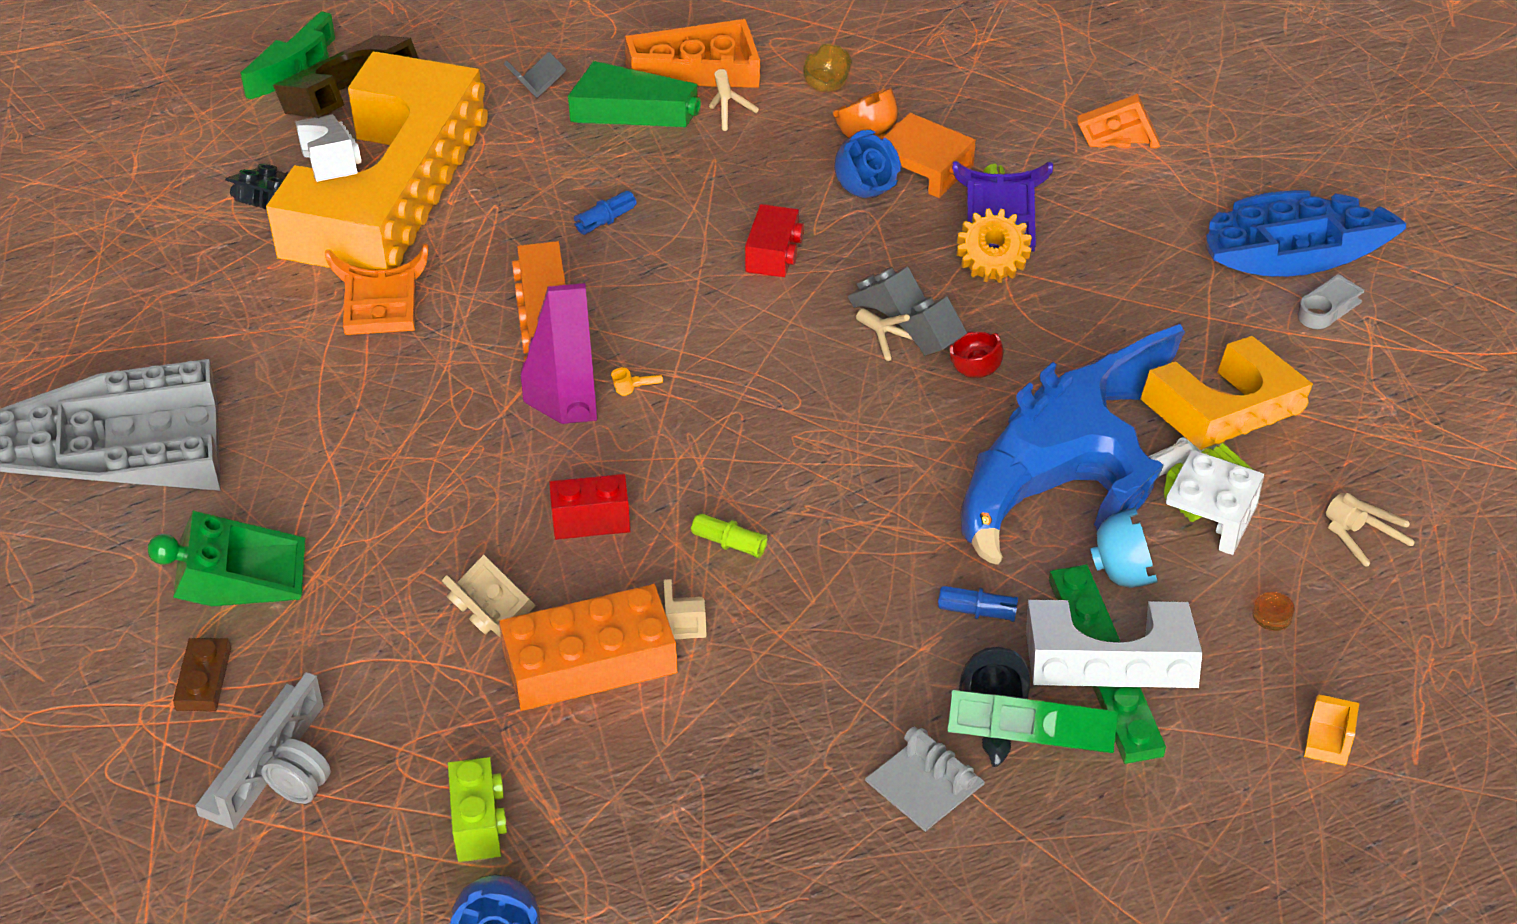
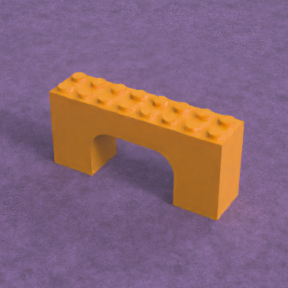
(371, 217)

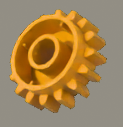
(997, 230)

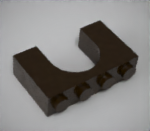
(317, 88)

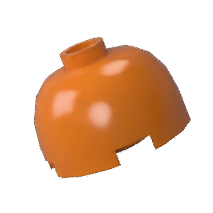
(871, 112)

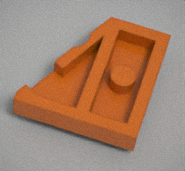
(1119, 125)

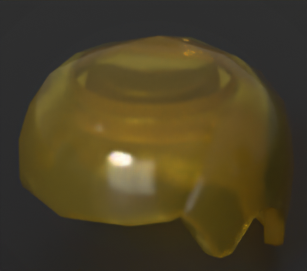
(827, 68)

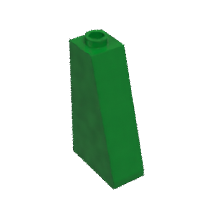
(632, 98)

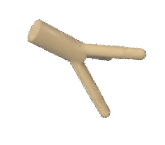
(725, 93)
(882, 326)

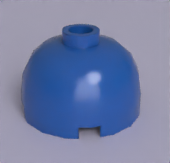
(867, 165)
(495, 901)

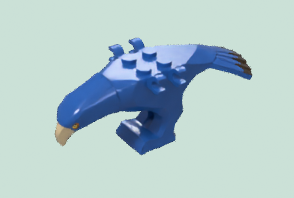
(1068, 437)

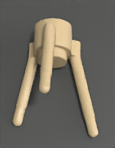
(1350, 513)

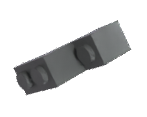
(896, 293)

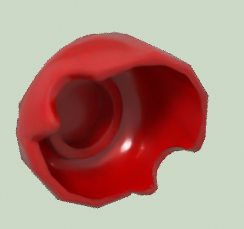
(977, 354)

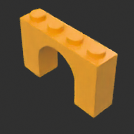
(1210, 417)

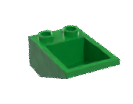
(231, 562)

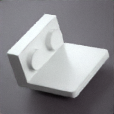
(1219, 493)

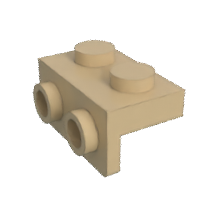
(487, 595)

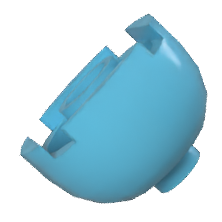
(1123, 551)

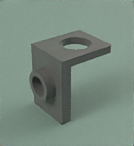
(541, 75)

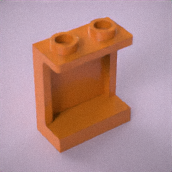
(931, 150)

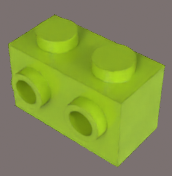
(475, 810)

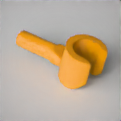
(625, 383)

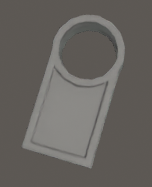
(1334, 298)

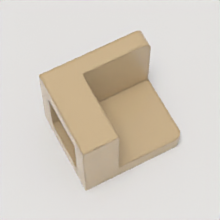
(684, 615)

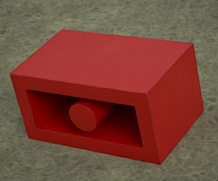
(773, 240)
(589, 506)

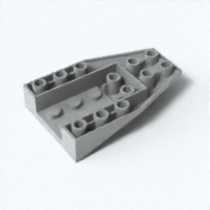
(120, 428)

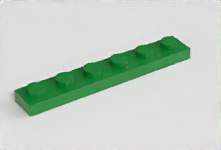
(1136, 729)

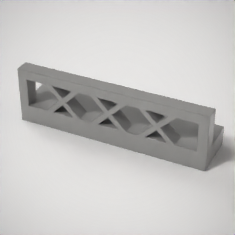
(242, 776)

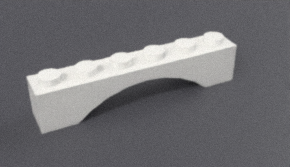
(328, 146)

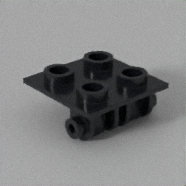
(256, 185)

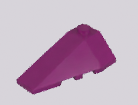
(559, 360)

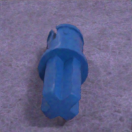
(604, 212)
(978, 603)

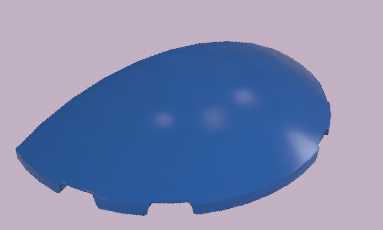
(1297, 233)

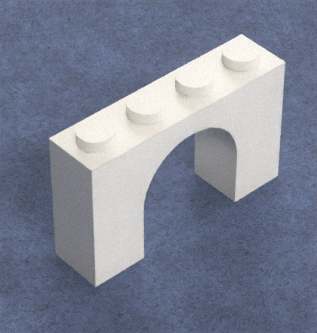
(1065, 657)

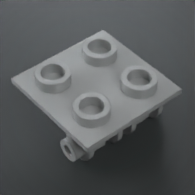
(924, 779)

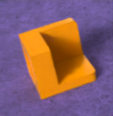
(1331, 729)

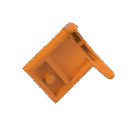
(379, 298)

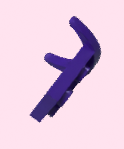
(1003, 191)

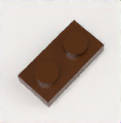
(202, 674)

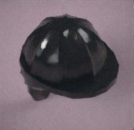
(996, 673)

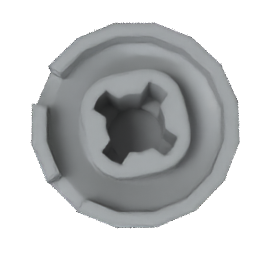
(296, 771)

